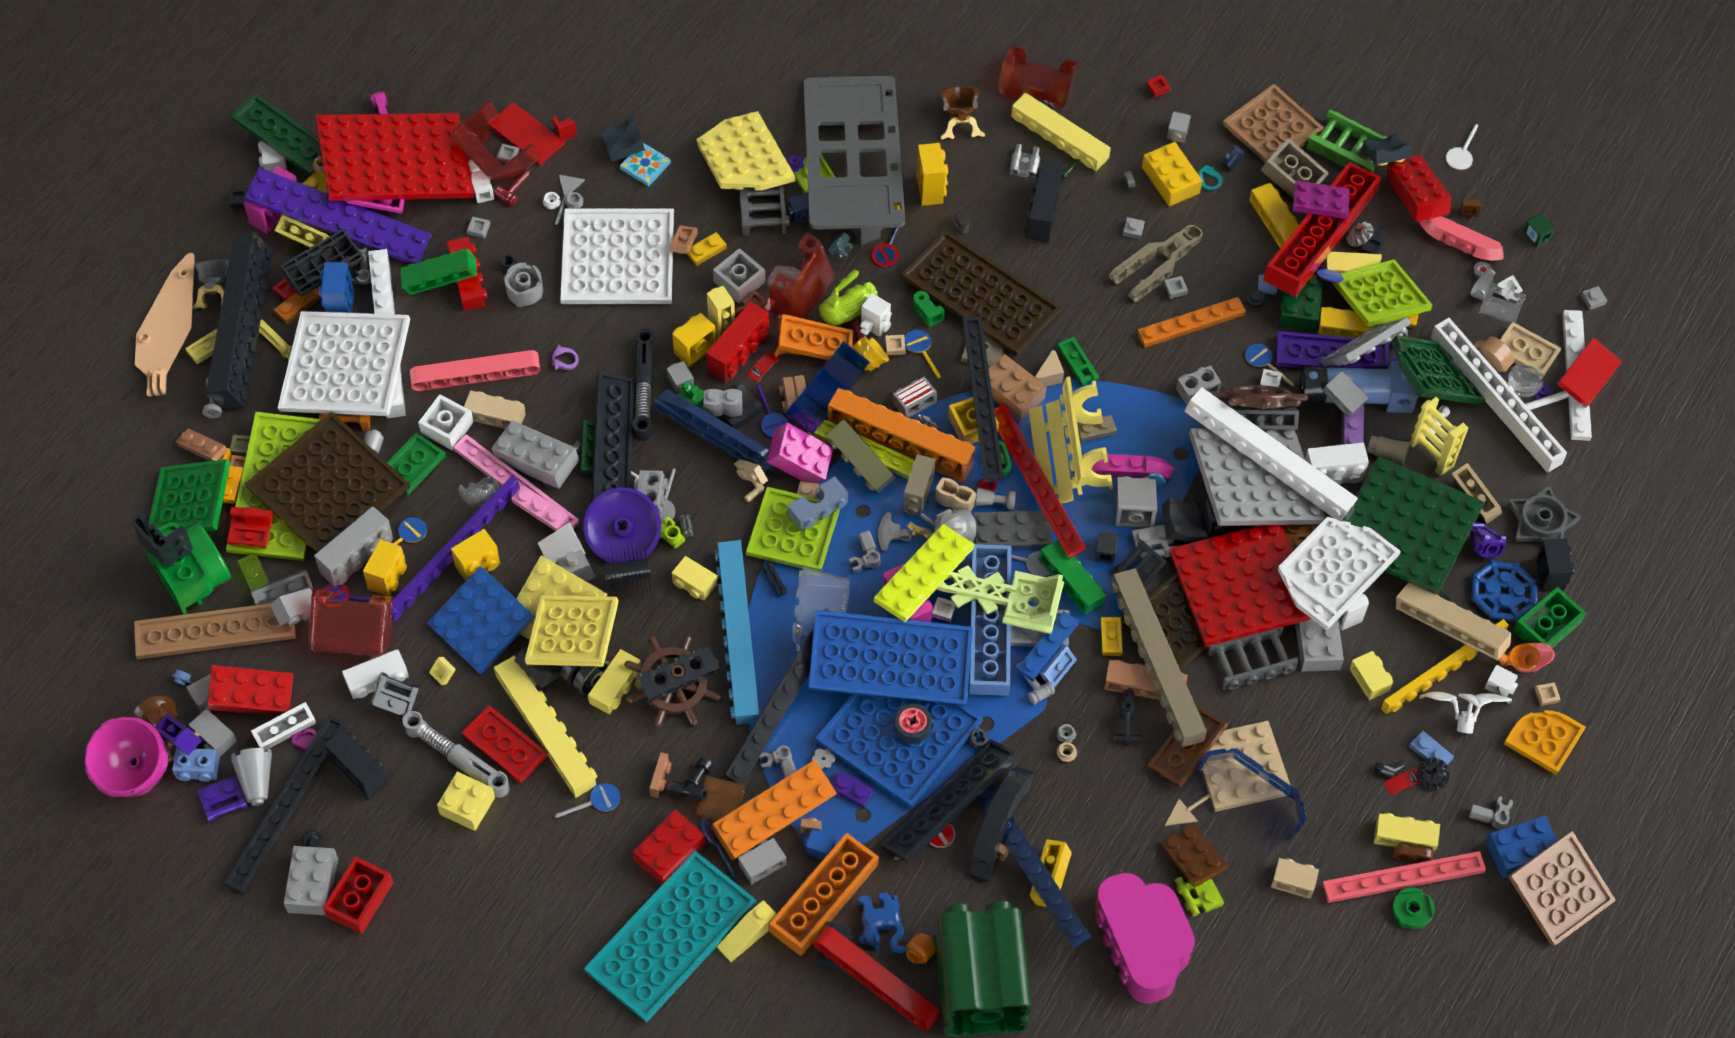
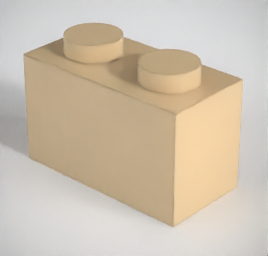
(1295, 877)

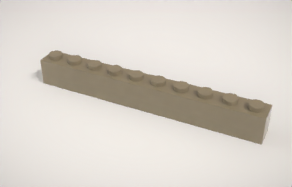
(1158, 658)

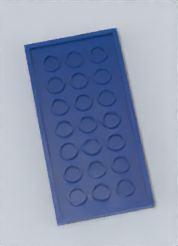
(890, 658)

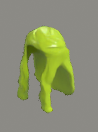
(845, 308)

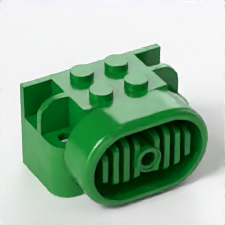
(195, 574)

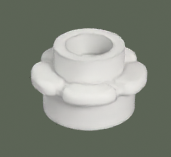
(551, 196)

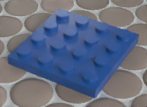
(481, 620)

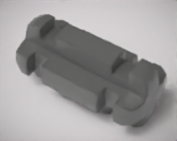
(686, 526)

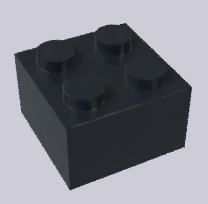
(1554, 564)

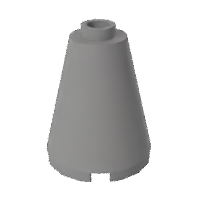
(253, 773)

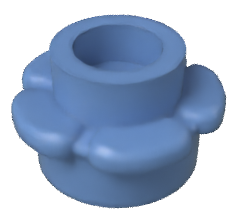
(181, 677)

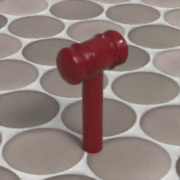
(507, 195)

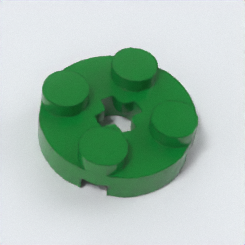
(1408, 918)

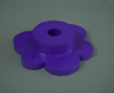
(795, 162)
(1544, 392)

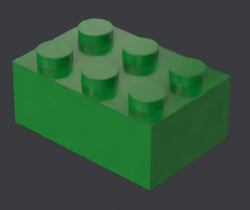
(1550, 619)

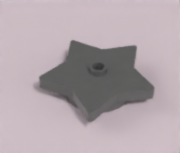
(1541, 517)

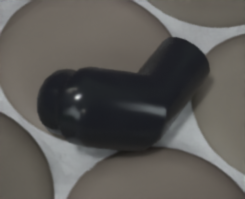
(1388, 770)

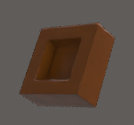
(1470, 207)

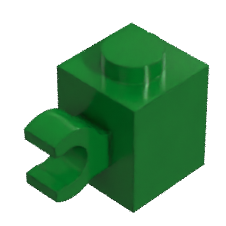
(692, 394)

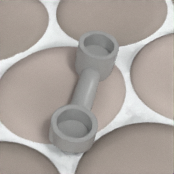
(365, 276)

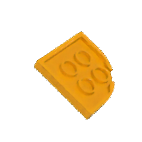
(1545, 738)

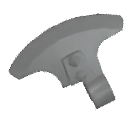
(889, 531)

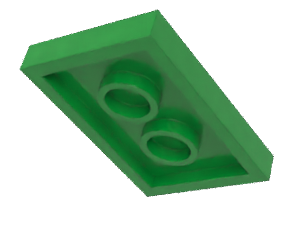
(416, 460)

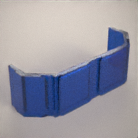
(838, 372)
(1259, 770)

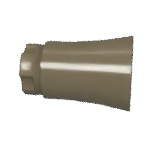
(1389, 449)

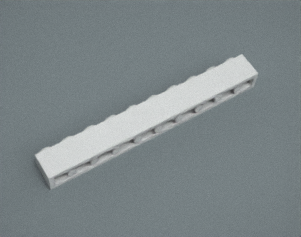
(384, 304)
(1500, 396)
(1270, 454)

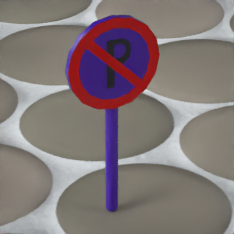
(342, 593)

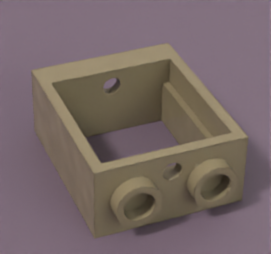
(919, 485)

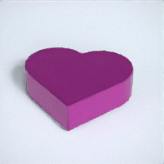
(303, 739)

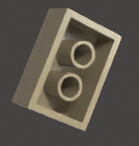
(1292, 164)

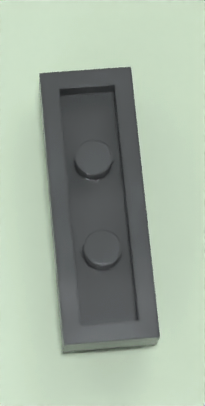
(270, 592)

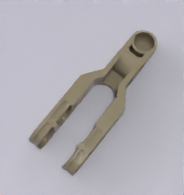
(1171, 249)

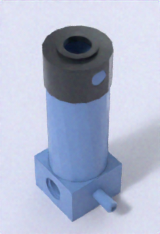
(1380, 385)

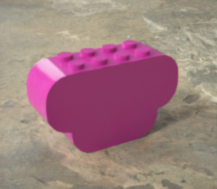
(1145, 934)

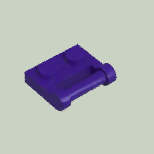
(221, 793)

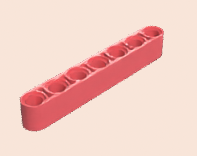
(474, 370)

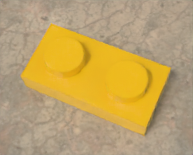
(706, 249)
(1111, 636)

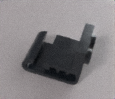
(164, 549)

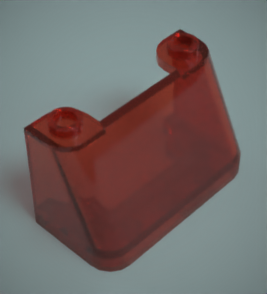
(1036, 80)

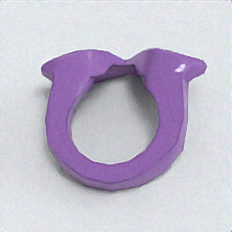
(558, 364)

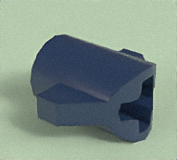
(1233, 157)

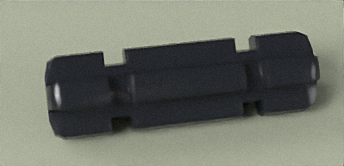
(774, 579)

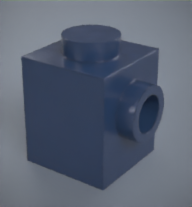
(799, 207)

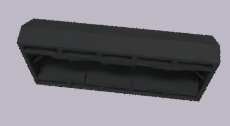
(304, 269)

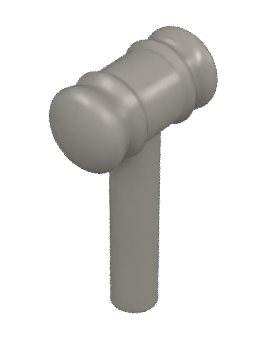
(1039, 692)

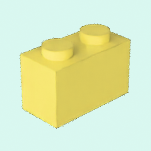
(694, 578)
(1371, 675)

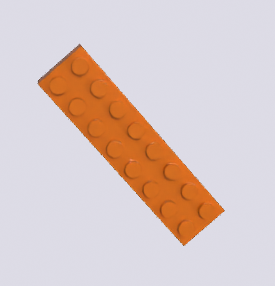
(893, 430)

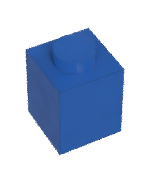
(819, 844)

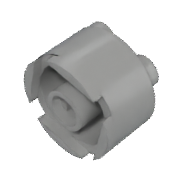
(523, 284)

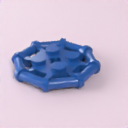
(1503, 581)

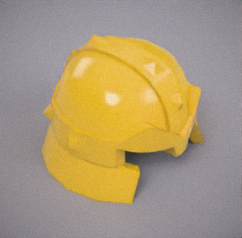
(872, 352)

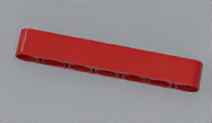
(876, 978)

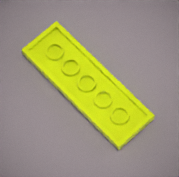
(923, 573)

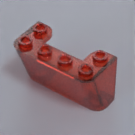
(805, 292)
(350, 625)

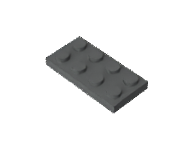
(1013, 529)

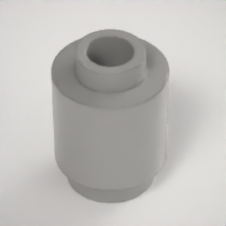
(373, 439)

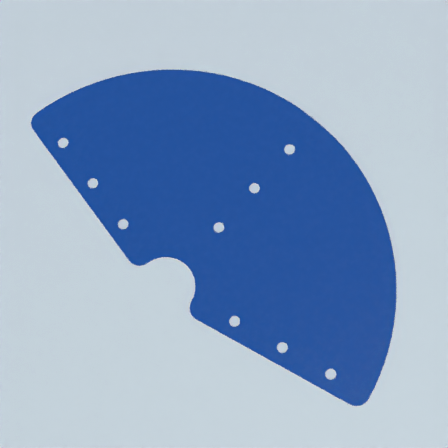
(1145, 425)

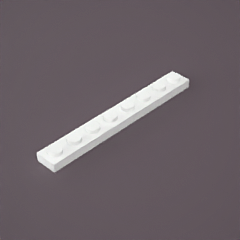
(1574, 344)

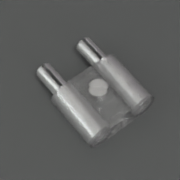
(1023, 163)

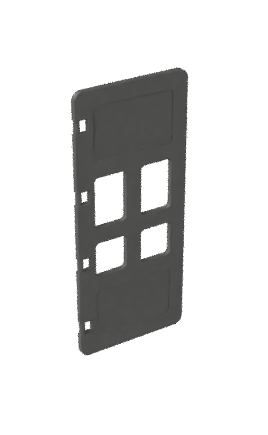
(853, 199)

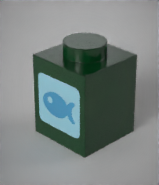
(1539, 229)

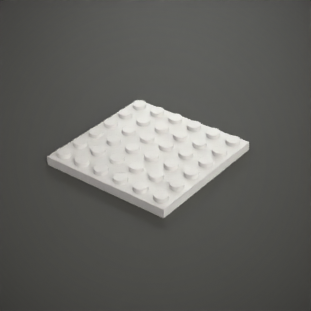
(617, 256)
(344, 363)

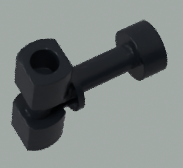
(691, 786)

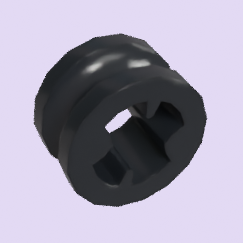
(984, 737)

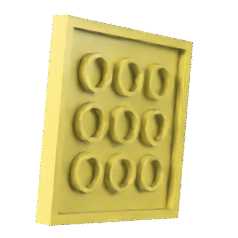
(551, 580)
(571, 630)

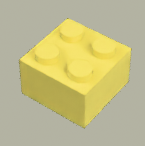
(466, 801)

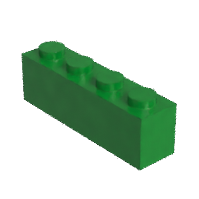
(438, 271)
(1077, 582)

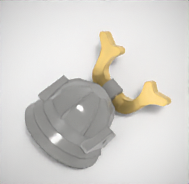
(958, 520)

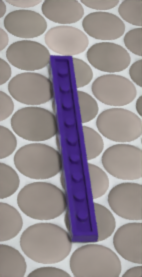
(444, 556)

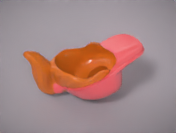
(1528, 657)

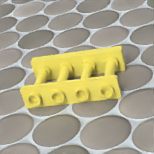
(1452, 441)

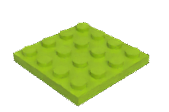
(1382, 293)
(779, 538)

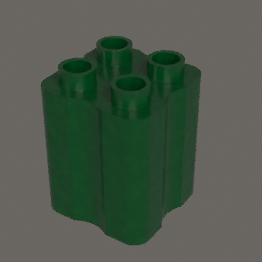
(982, 970)

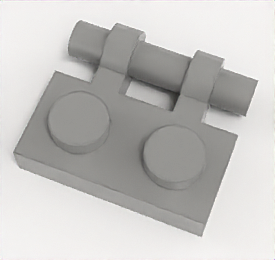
(1153, 537)

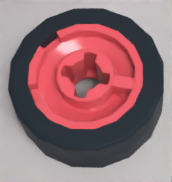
(917, 732)

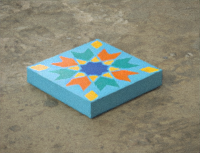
(645, 165)

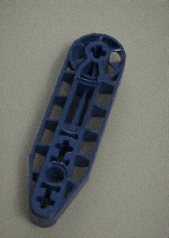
(712, 429)

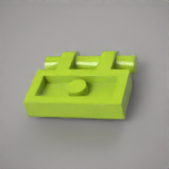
(1206, 894)

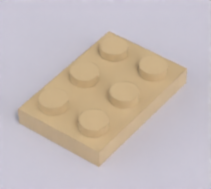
(1530, 348)

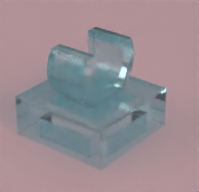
(839, 245)

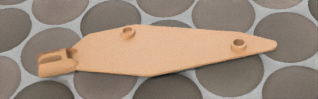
(166, 326)

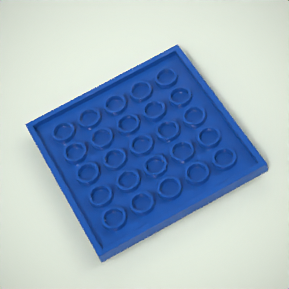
(866, 740)

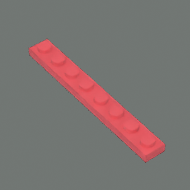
(1403, 877)

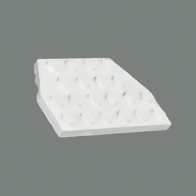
(1335, 568)

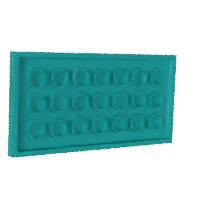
(670, 936)

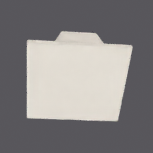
(560, 543)

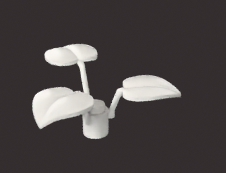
(1466, 718)

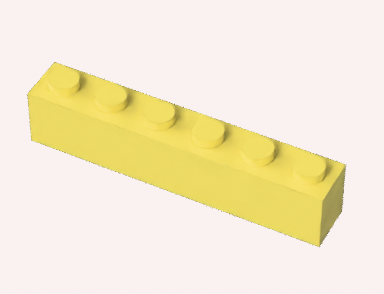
(1060, 132)

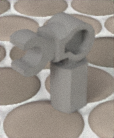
(872, 557)
(781, 755)
(1498, 819)

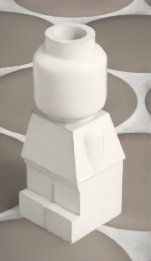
(481, 184)

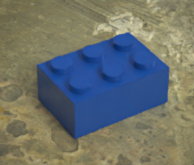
(336, 288)
(1519, 844)

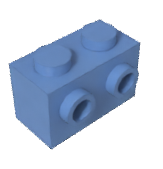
(199, 765)

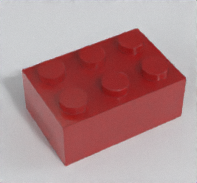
(669, 846)
(358, 895)

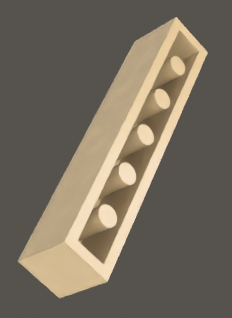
(1453, 620)

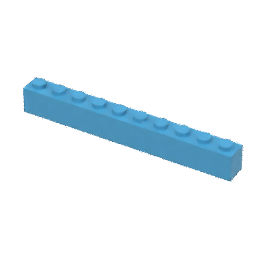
(738, 632)

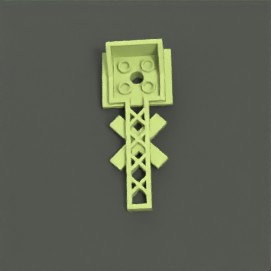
(1024, 588)

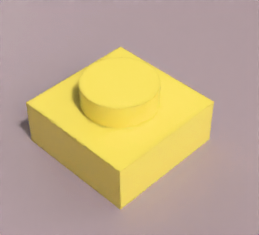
(442, 670)

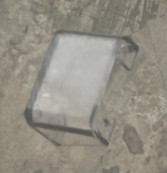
(816, 592)

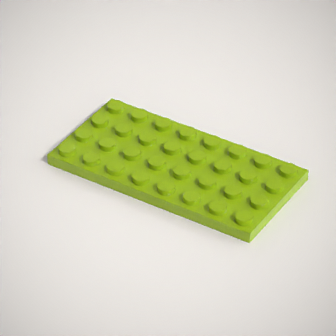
(268, 439)

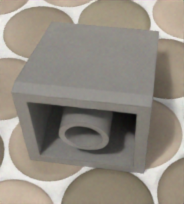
(1135, 502)

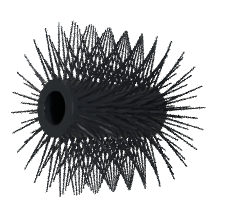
(627, 570)

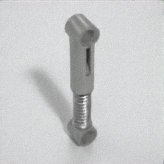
(456, 754)

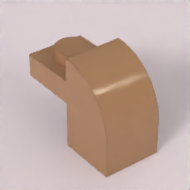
(1496, 353)

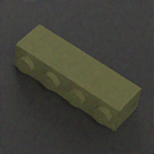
(861, 456)

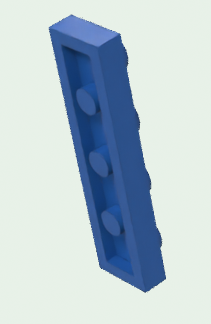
(1048, 646)

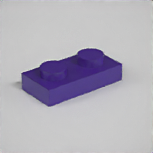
(852, 789)

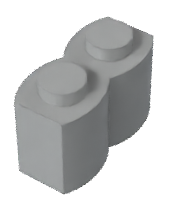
(723, 402)

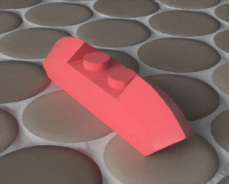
(1463, 238)

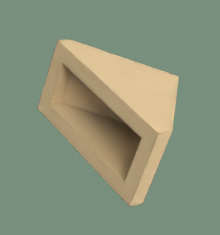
(1051, 371)

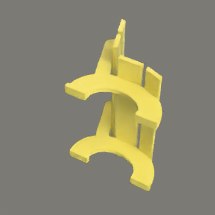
(1080, 464)

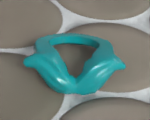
(1210, 170)

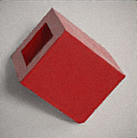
(564, 129)

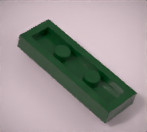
(586, 448)

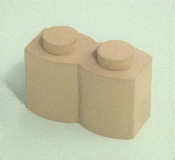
(952, 495)

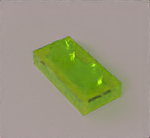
(253, 571)

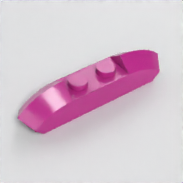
(1132, 466)

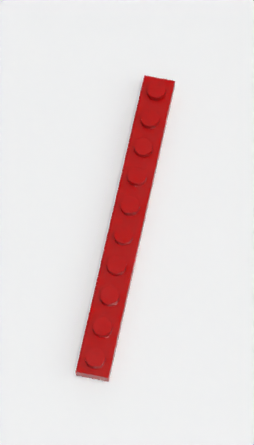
(1038, 482)

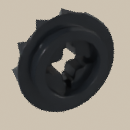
(1437, 782)

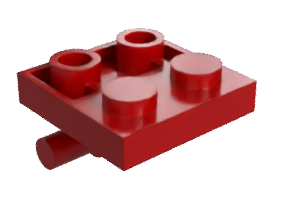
(250, 527)

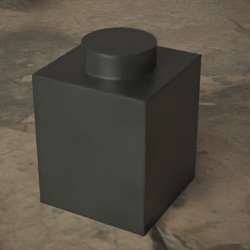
(1106, 547)

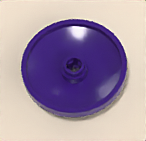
(617, 508)

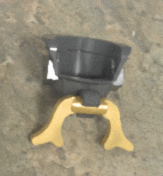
(214, 275)

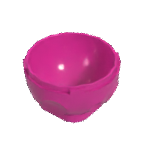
(116, 747)

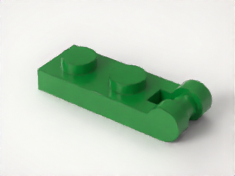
(1077, 361)

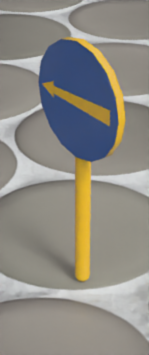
(918, 342)
(411, 530)

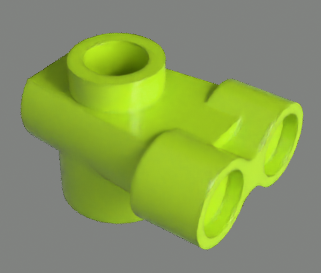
(671, 533)

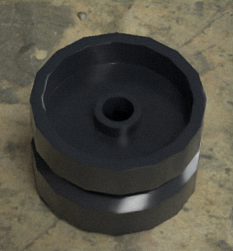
(583, 677)

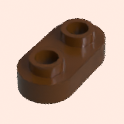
(1419, 854)

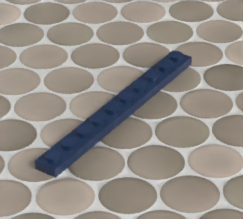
(1039, 876)

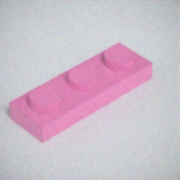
(540, 508)

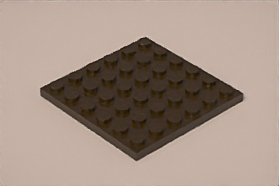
(326, 482)

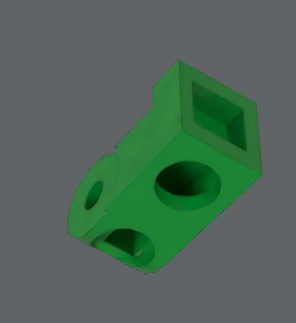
(927, 310)

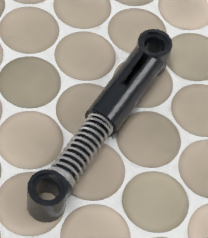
(643, 383)

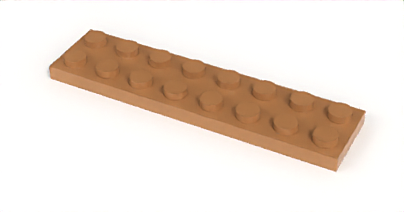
(209, 631)

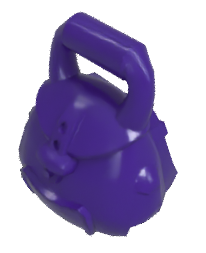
(1487, 542)

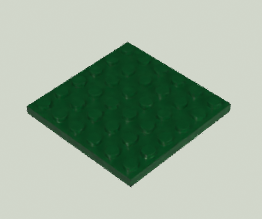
(1417, 518)

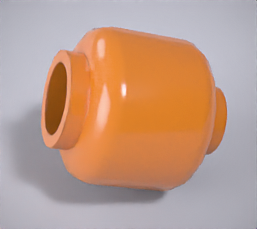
(920, 948)

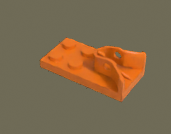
(810, 337)

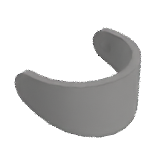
(1482, 285)

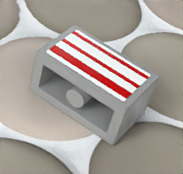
(914, 397)

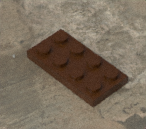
(1179, 762)

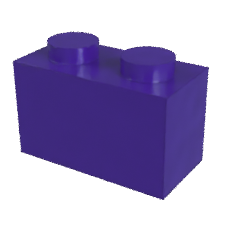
(177, 734)

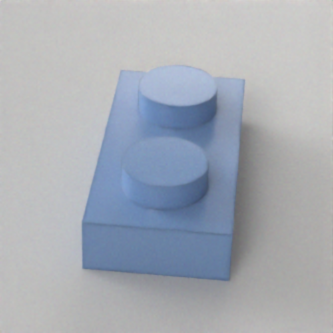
(1058, 665)
(1429, 748)

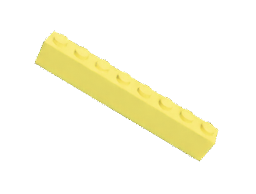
(545, 727)

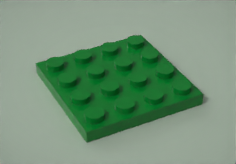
(190, 494)

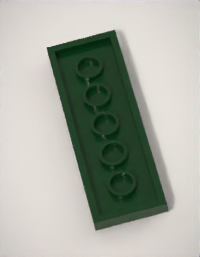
(279, 132)

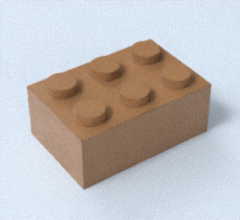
(1015, 387)

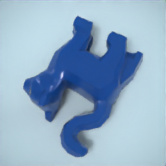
(881, 919)

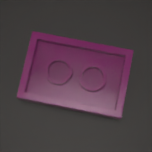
(1321, 199)

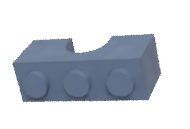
(806, 514)

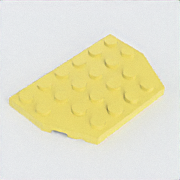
(744, 154)

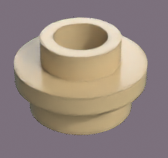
(1066, 747)

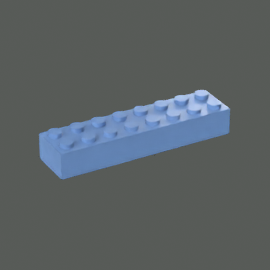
(990, 637)

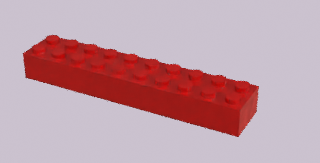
(1319, 234)

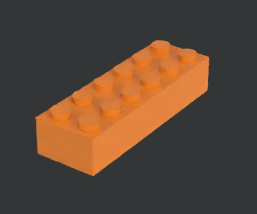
(773, 810)
(823, 894)

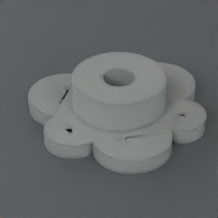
(823, 754)

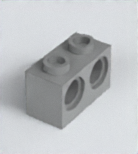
(1196, 381)
(653, 491)

